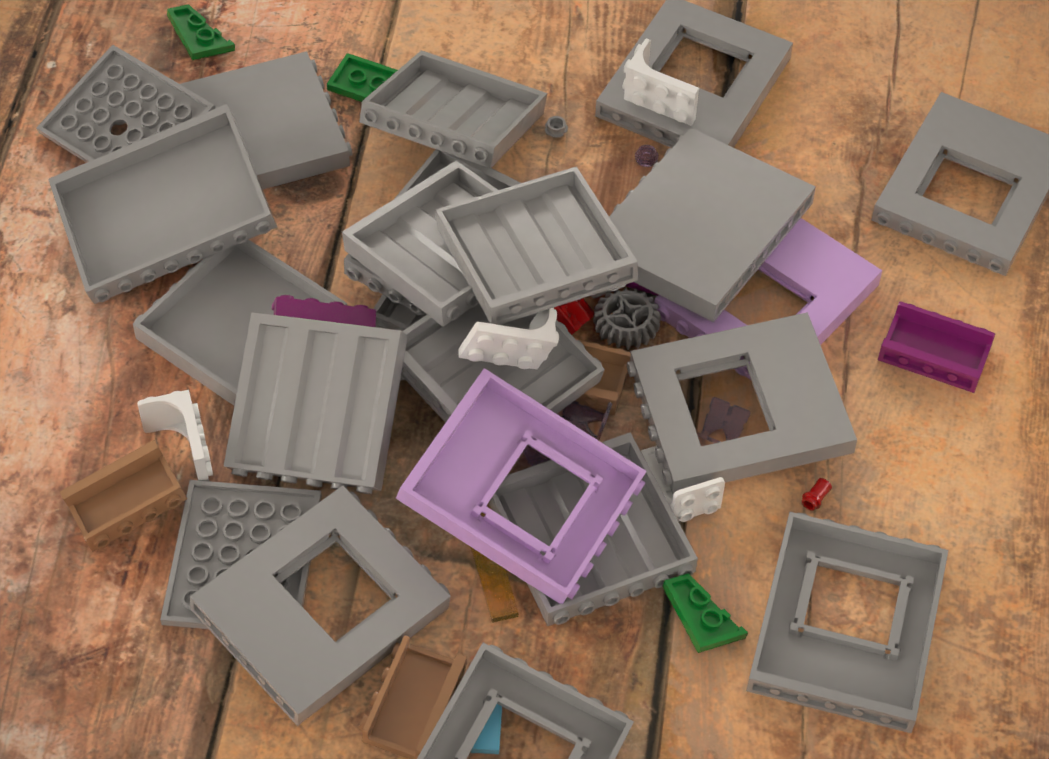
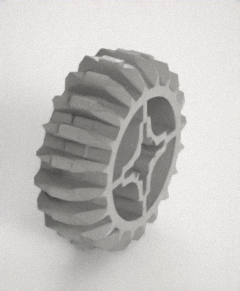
(628, 311)

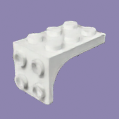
(658, 91)
(512, 345)
(178, 414)
(691, 500)

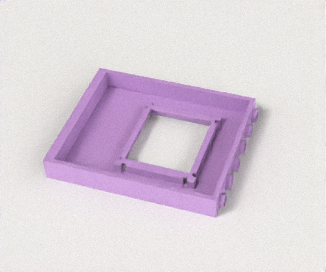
(808, 266)
(476, 454)

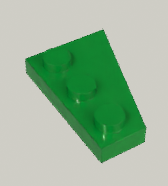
(196, 34)
(700, 616)

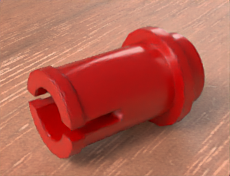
(813, 498)

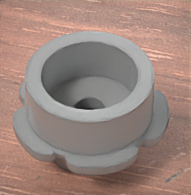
(556, 126)

